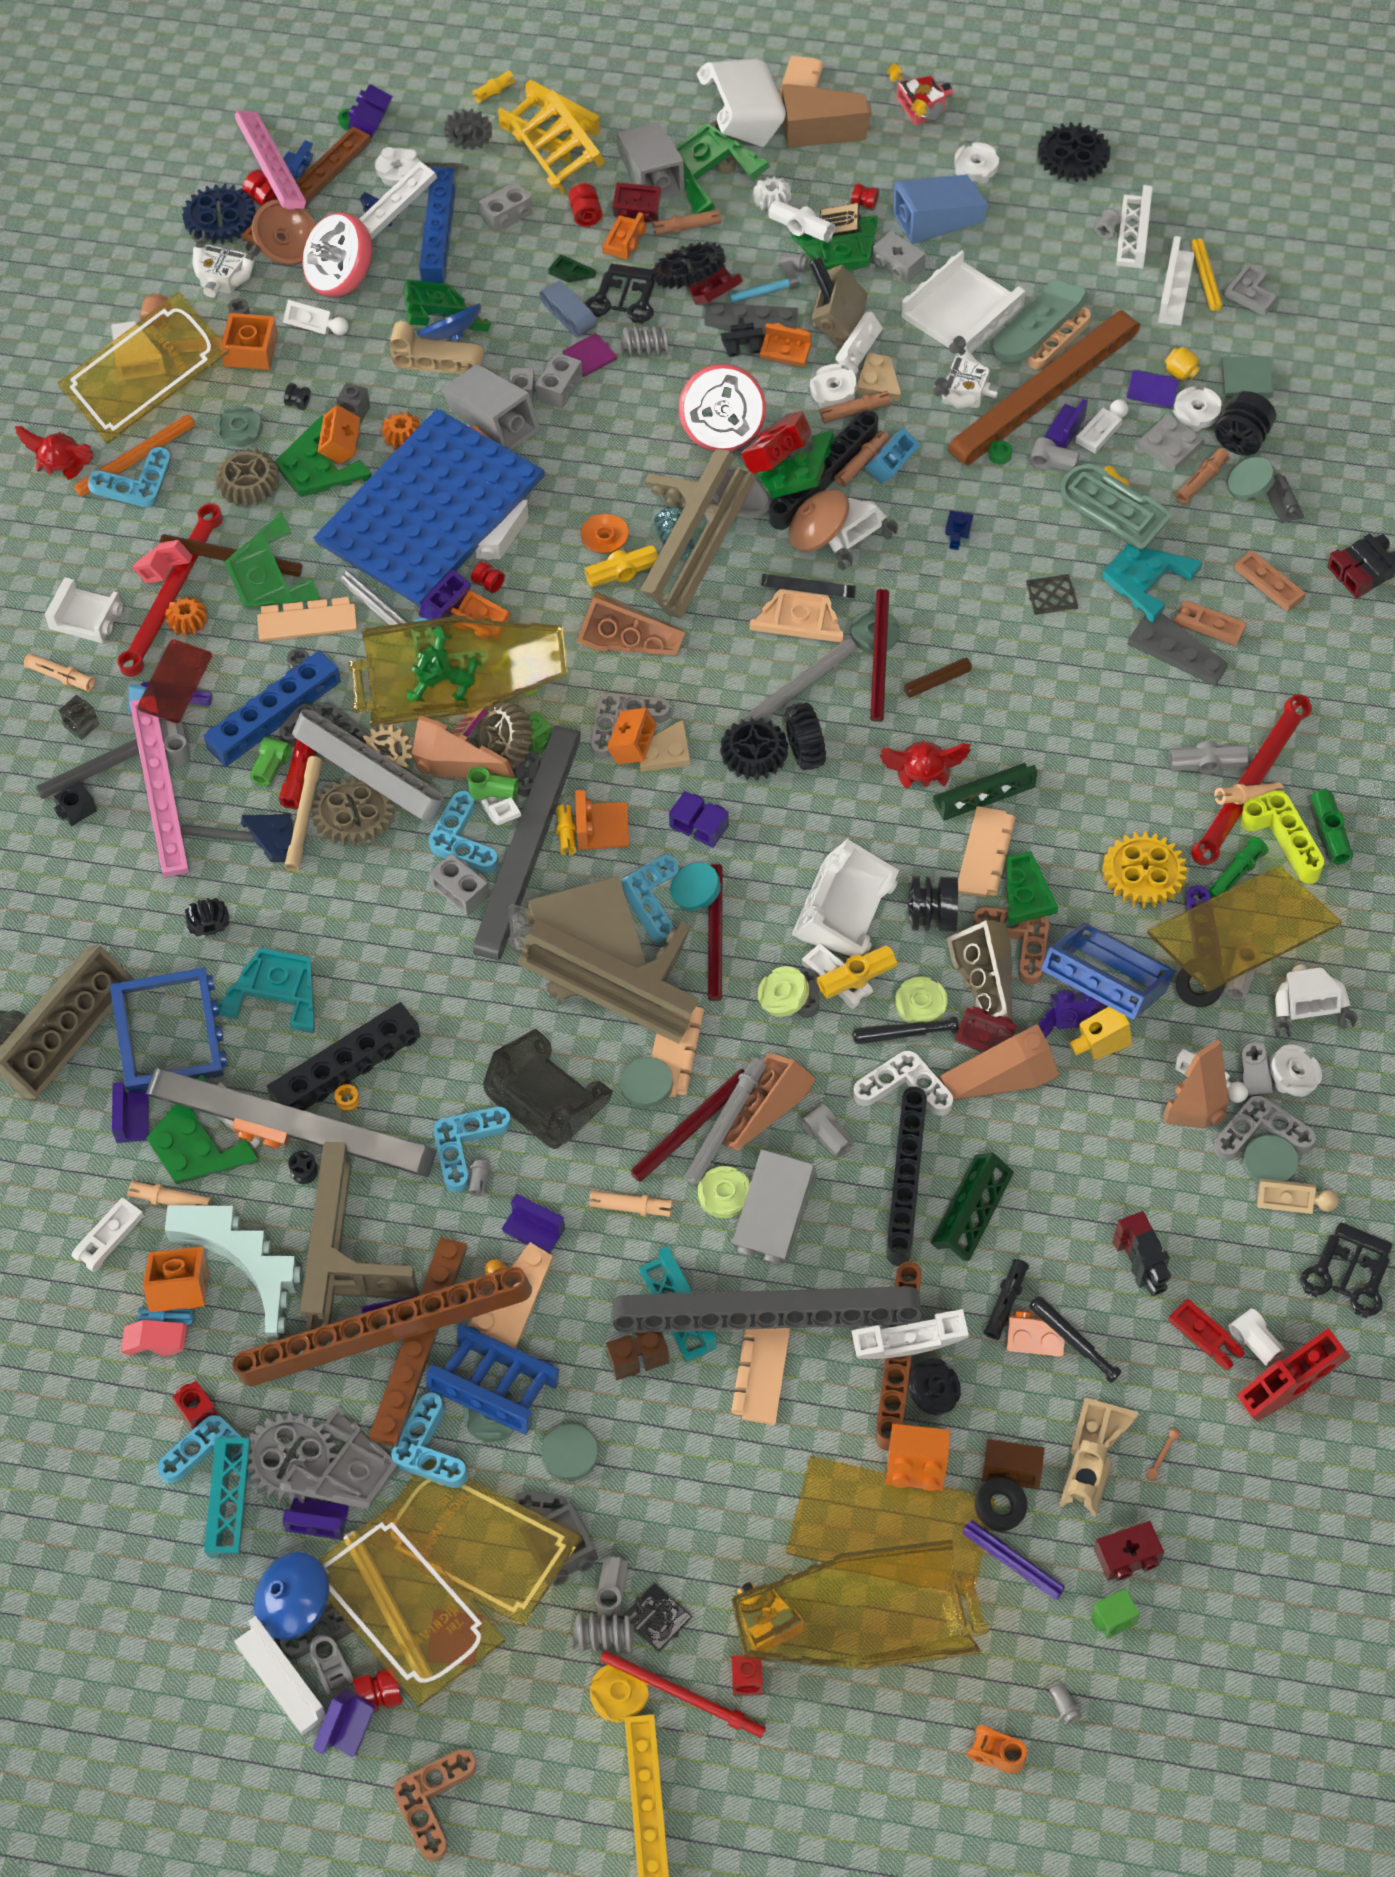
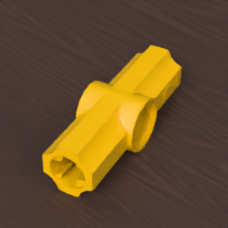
(621, 566)
(844, 977)

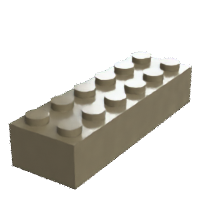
(60, 1022)

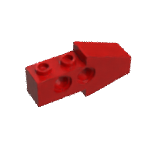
(777, 442)
(1293, 1376)

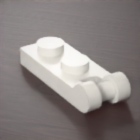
(859, 342)
(822, 962)
(108, 1234)

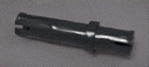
(1017, 1271)

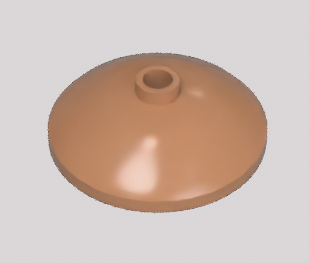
(291, 225)
(818, 520)

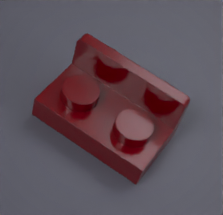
(635, 198)
(714, 286)

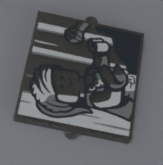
(657, 1617)

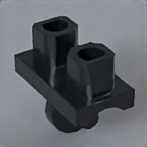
(743, 334)

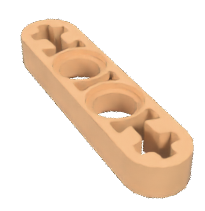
(1061, 339)

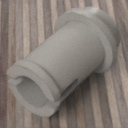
(800, 261)
(480, 1171)
(1068, 1709)

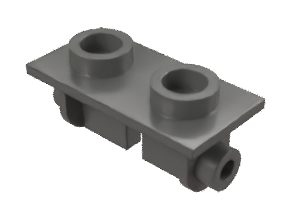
(1284, 500)

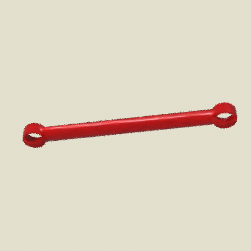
(167, 594)
(1253, 776)

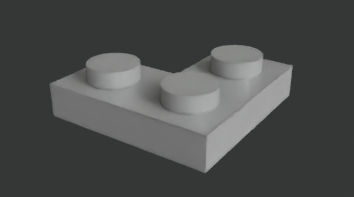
(1247, 291)

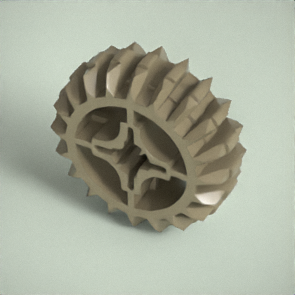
(247, 483)
(506, 732)

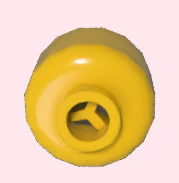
(1182, 363)

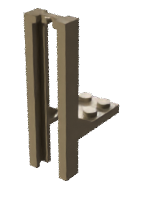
(695, 501)
(645, 981)
(326, 1266)

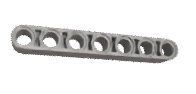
(368, 765)

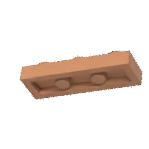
(1269, 581)

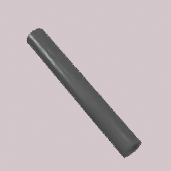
(217, 833)

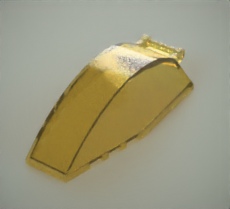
(511, 653)
(864, 1611)

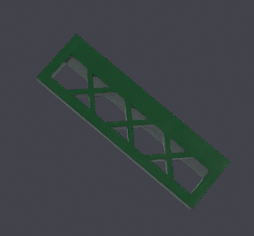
(985, 791)
(970, 1199)

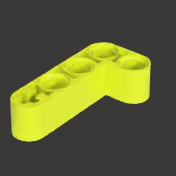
(1305, 860)

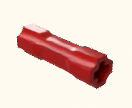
(293, 786)

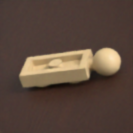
(1294, 1197)

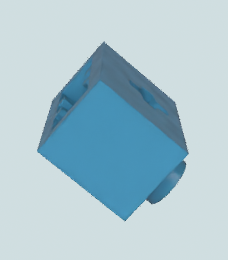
(892, 455)

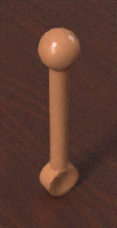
(1152, 1473)

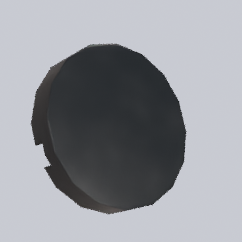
(934, 1387)

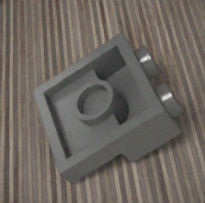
(584, 1554)

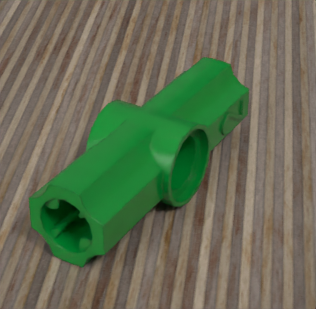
(1333, 837)

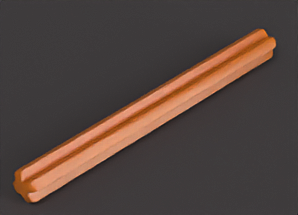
(140, 451)

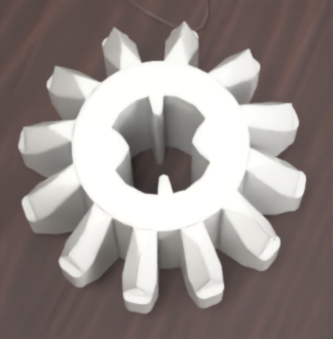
(770, 190)

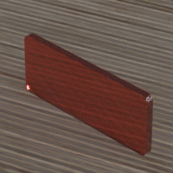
(174, 681)

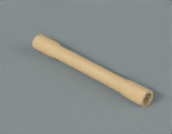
(295, 850)

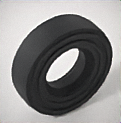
(1193, 998)
(1012, 1492)

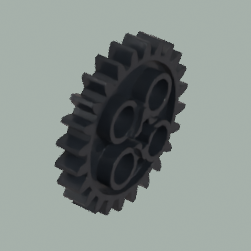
(1073, 152)
(674, 271)

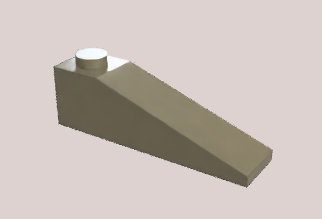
(986, 965)

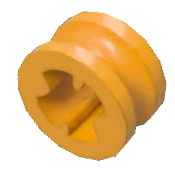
(342, 1091)

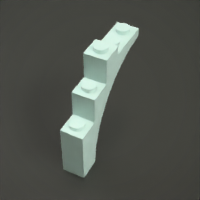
(219, 1231)

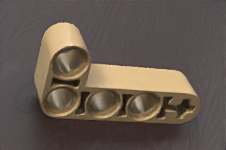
(431, 355)

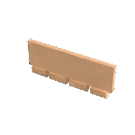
(802, 72)
(302, 622)
(986, 852)
(680, 1056)
(763, 1378)

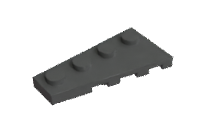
(727, 314)
(1177, 648)

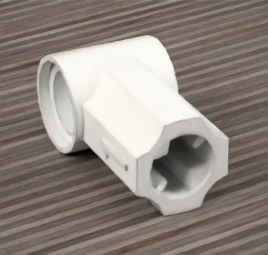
(1252, 1331)

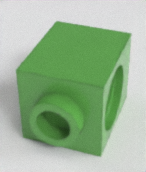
(542, 732)
(1115, 1613)

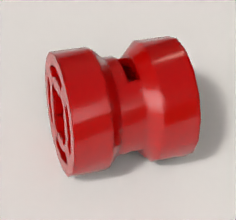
(865, 196)
(490, 578)

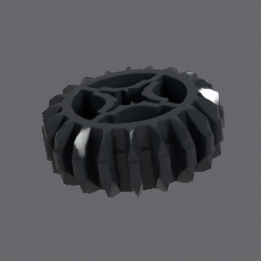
(805, 736)
(769, 745)

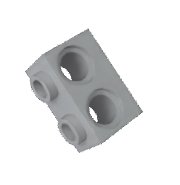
(505, 207)
(558, 380)
(456, 887)

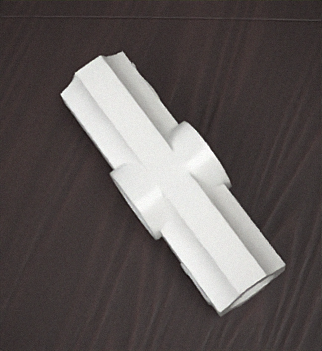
(801, 221)

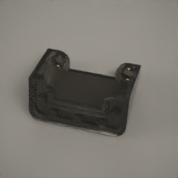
(540, 1092)

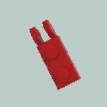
(1205, 1333)

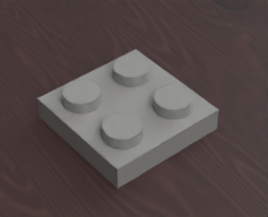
(1170, 442)

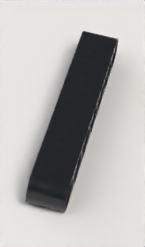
(843, 450)
(905, 1186)

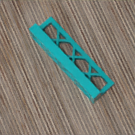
(678, 1285)
(220, 1496)

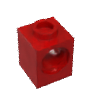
(188, 1394)
(746, 1676)

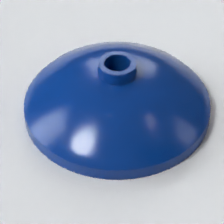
(451, 326)
(291, 1595)

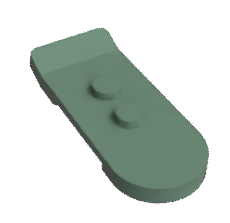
(1039, 321)
(1114, 505)

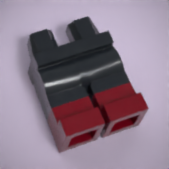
(1364, 564)
(1144, 1251)

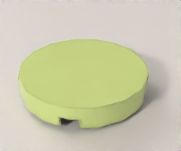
(783, 991)
(921, 1000)
(723, 1191)

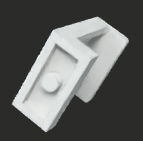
(83, 612)

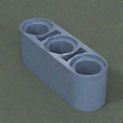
(568, 308)

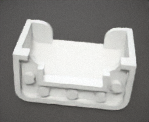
(750, 98)
(845, 900)

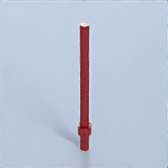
(735, 1719)

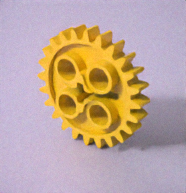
(1144, 869)

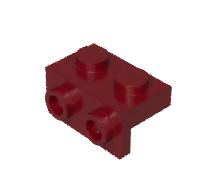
(982, 1030)

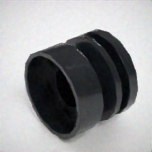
(1245, 423)
(934, 903)

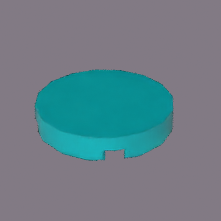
(695, 886)

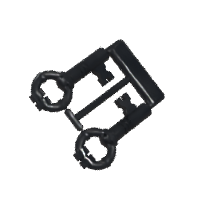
(608, 281)
(1332, 1247)

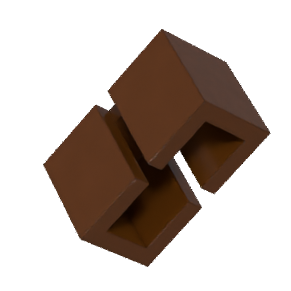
(624, 1353)

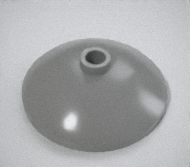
(756, 503)

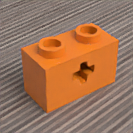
(339, 434)
(632, 736)

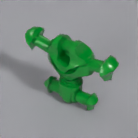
(435, 667)

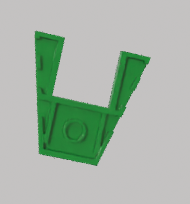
(704, 151)

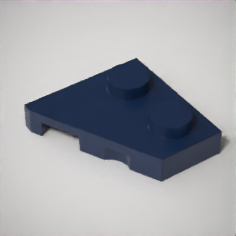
(271, 833)

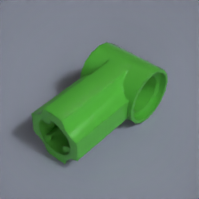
(271, 756)
(483, 784)

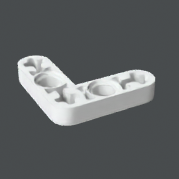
(908, 1076)

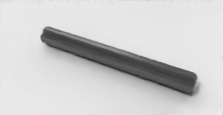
(88, 769)

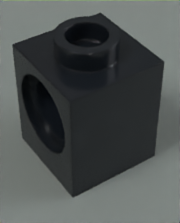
(76, 795)

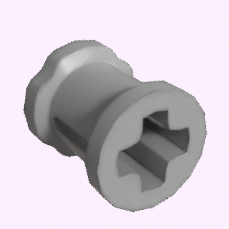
(1109, 220)

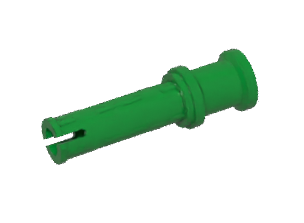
(1243, 862)

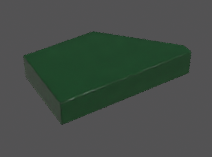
(570, 270)

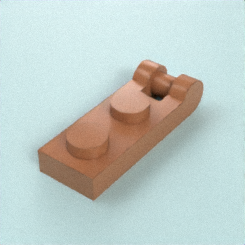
(1210, 623)

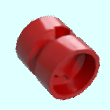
(259, 187)
(585, 205)
(379, 1690)

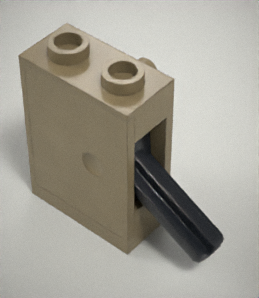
(838, 303)

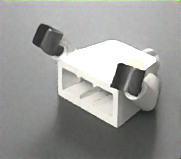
(220, 267)
(966, 380)
(862, 520)
(1310, 995)

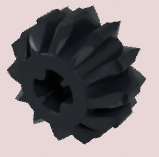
(206, 917)

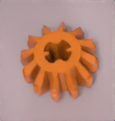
(399, 428)
(186, 616)

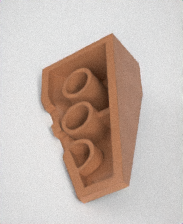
(619, 627)
(452, 756)
(1010, 1066)
(779, 1090)
(1203, 1094)

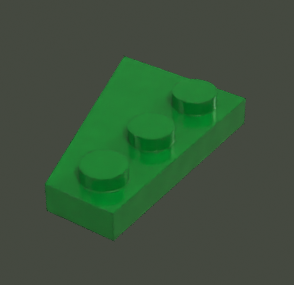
(1027, 890)

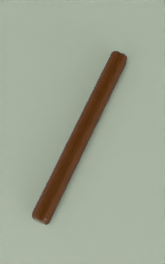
(223, 553)

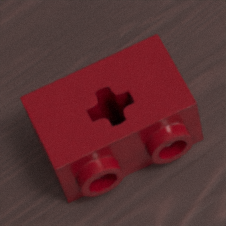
(1137, 1539)

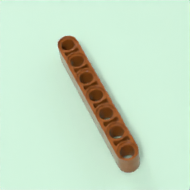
(896, 1368)

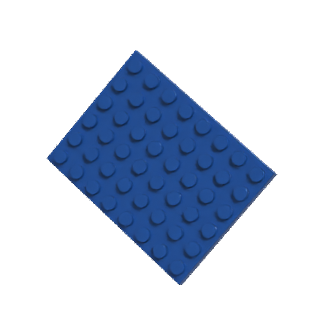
(429, 506)

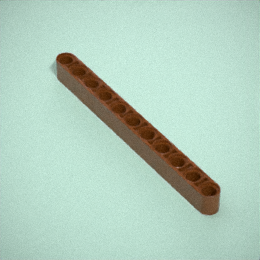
(1044, 387)
(395, 1327)

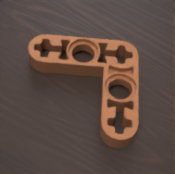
(1023, 931)
(425, 1792)

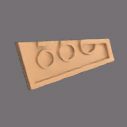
(509, 1322)

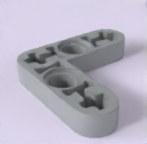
(621, 703)
(1263, 1120)

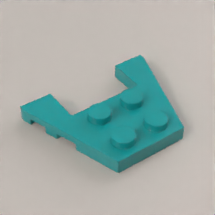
(1137, 571)
(277, 978)

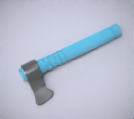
(791, 281)

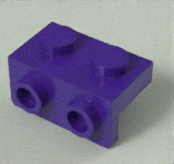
(1073, 1008)

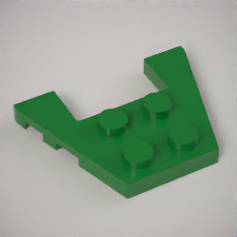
(849, 250)
(436, 298)
(798, 471)
(312, 472)
(257, 572)
(189, 1151)

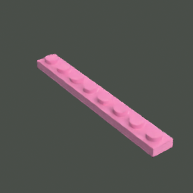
(270, 160)
(159, 792)

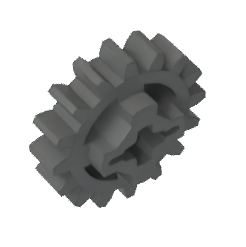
(468, 129)

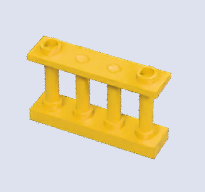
(537, 96)
(566, 123)

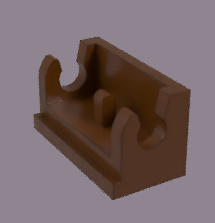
(1014, 1462)

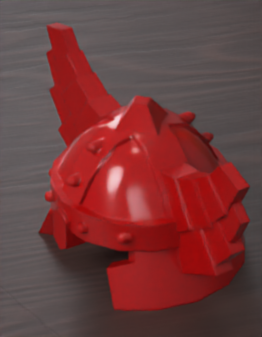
(56, 452)
(924, 762)

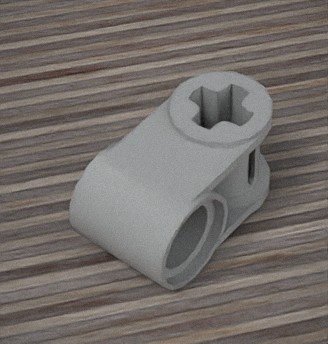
(1256, 1072)
(330, 1665)

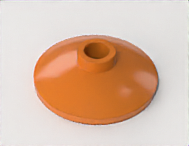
(604, 533)

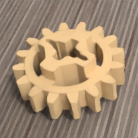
(391, 744)

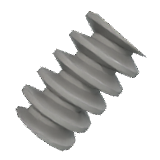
(644, 340)
(603, 1632)

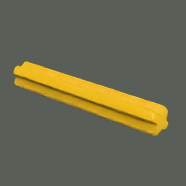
(1206, 275)

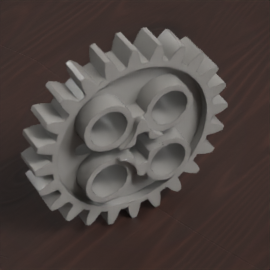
(267, 1446)

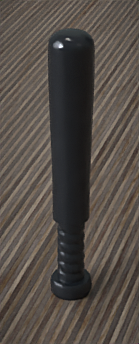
(897, 1031)
(1072, 1336)

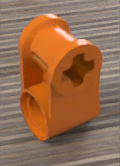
(995, 1749)

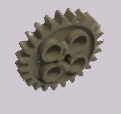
(336, 818)

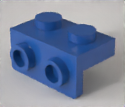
(297, 162)

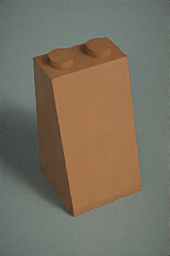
(823, 116)

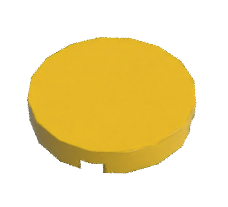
(617, 1694)

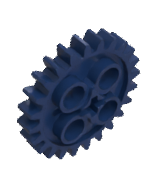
(235, 208)

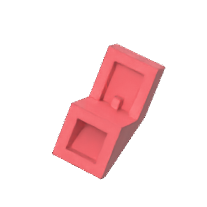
(157, 563)
(156, 1336)

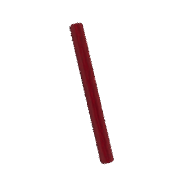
(879, 655)
(715, 919)
(685, 1129)

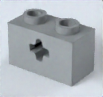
(899, 257)

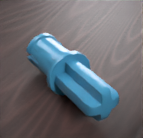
(177, 1316)

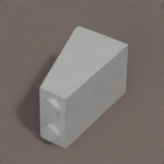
(652, 159)
(493, 406)
(774, 1207)

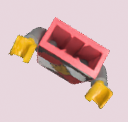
(919, 96)

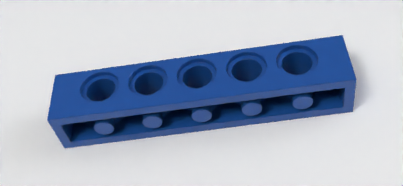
(438, 226)
(271, 708)

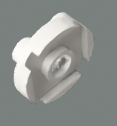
(390, 157)
(976, 171)
(843, 379)
(1195, 418)
(1286, 1079)

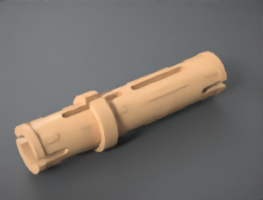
(82, 681)
(1240, 793)
(166, 1196)
(642, 1205)

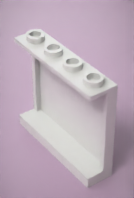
(962, 304)

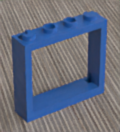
(1098, 983)
(211, 1009)

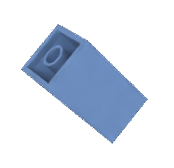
(937, 206)

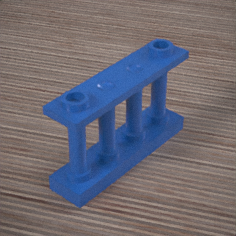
(492, 1403)

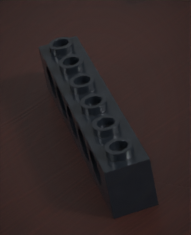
(349, 1048)

